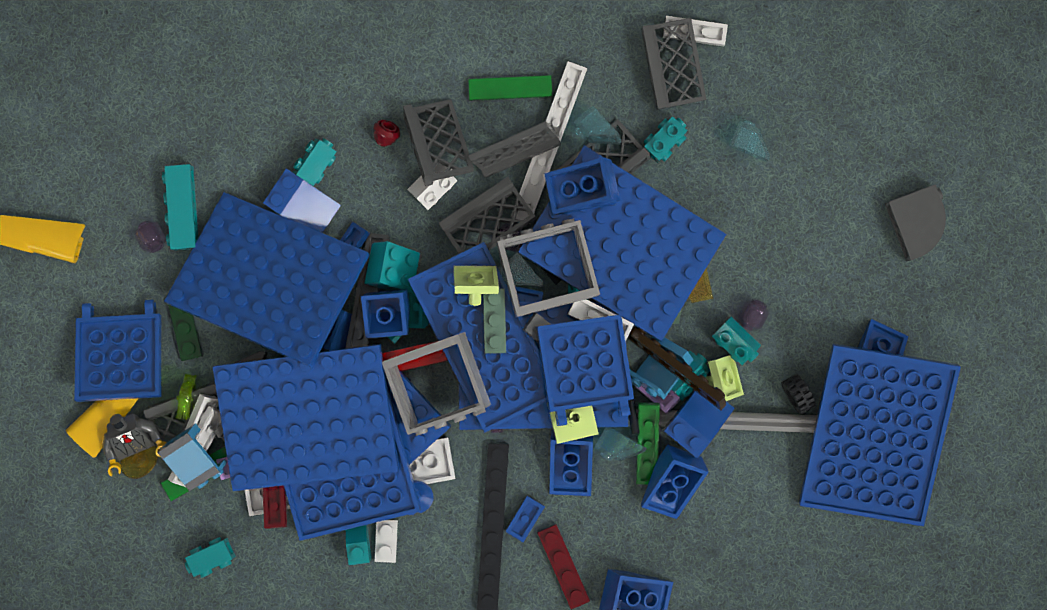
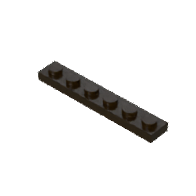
(680, 370)

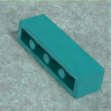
(181, 207)

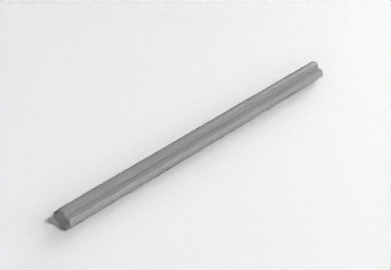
(758, 421)

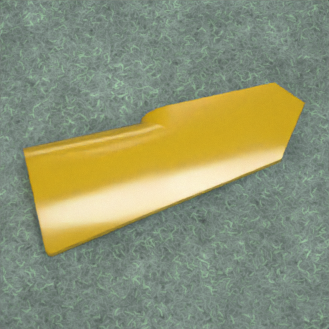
(42, 236)
(92, 424)

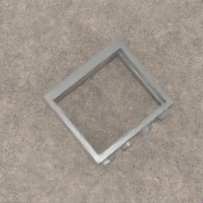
(547, 231)
(403, 401)

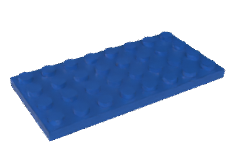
(510, 378)

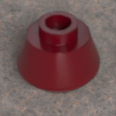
(385, 132)

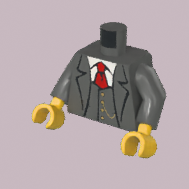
(127, 437)

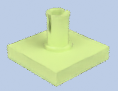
(475, 282)
(725, 377)
(580, 424)

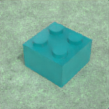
(391, 266)

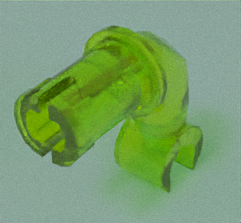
(185, 396)

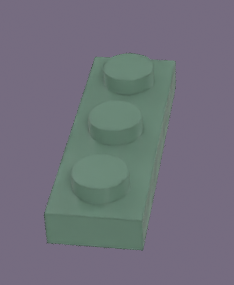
(494, 323)

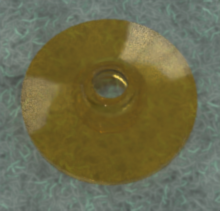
(139, 464)

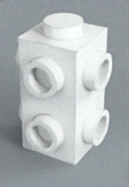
(431, 194)

